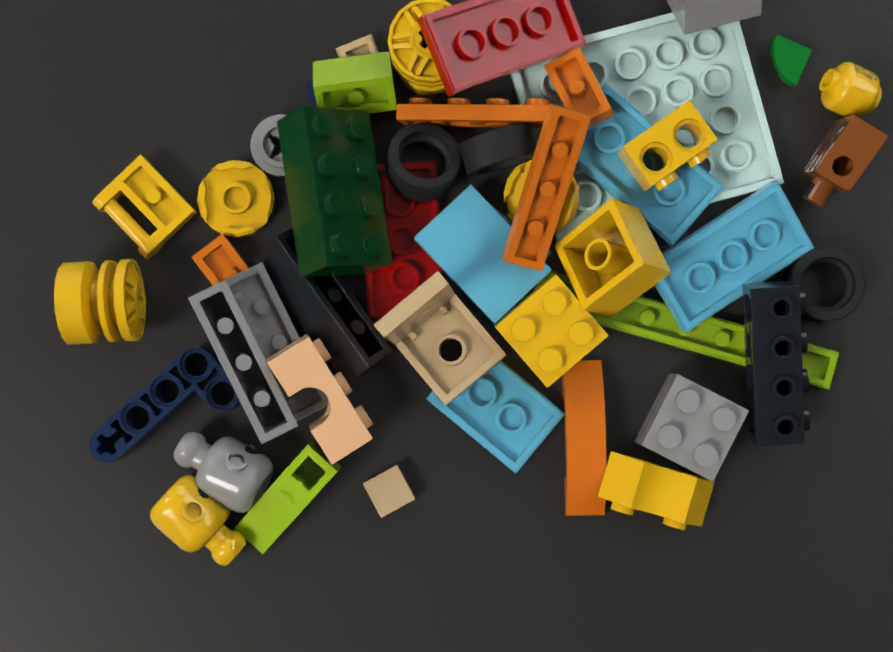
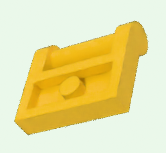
(153, 197)

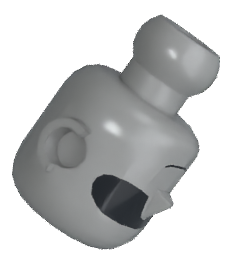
(227, 470)

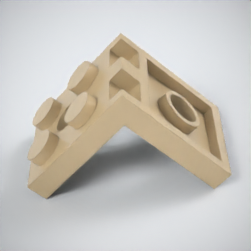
(428, 320)

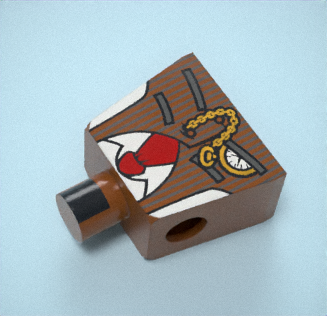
(852, 146)

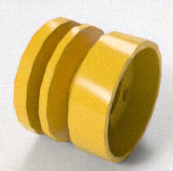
(409, 59)
(100, 301)

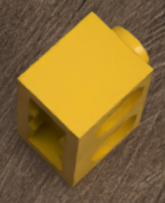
(663, 141)

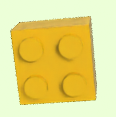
(612, 258)
(550, 330)

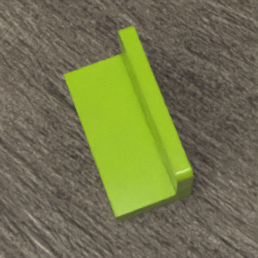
(355, 83)

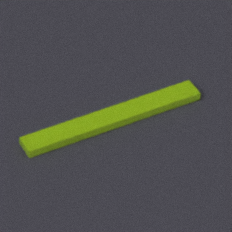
(710, 338)

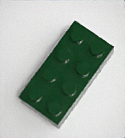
(334, 192)

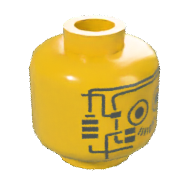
(850, 90)

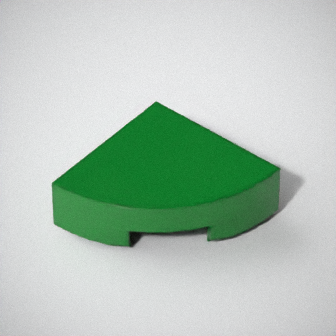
(788, 59)

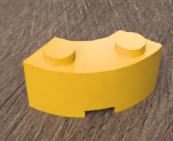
(655, 489)

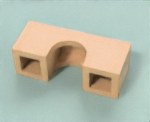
(341, 426)

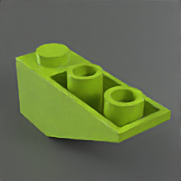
(287, 497)

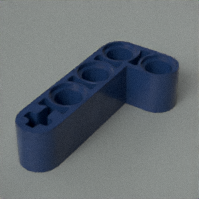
(160, 408)

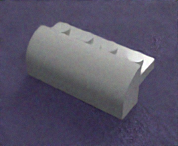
(245, 328)

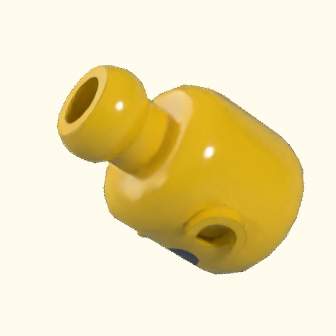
(196, 521)

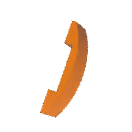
(584, 438)

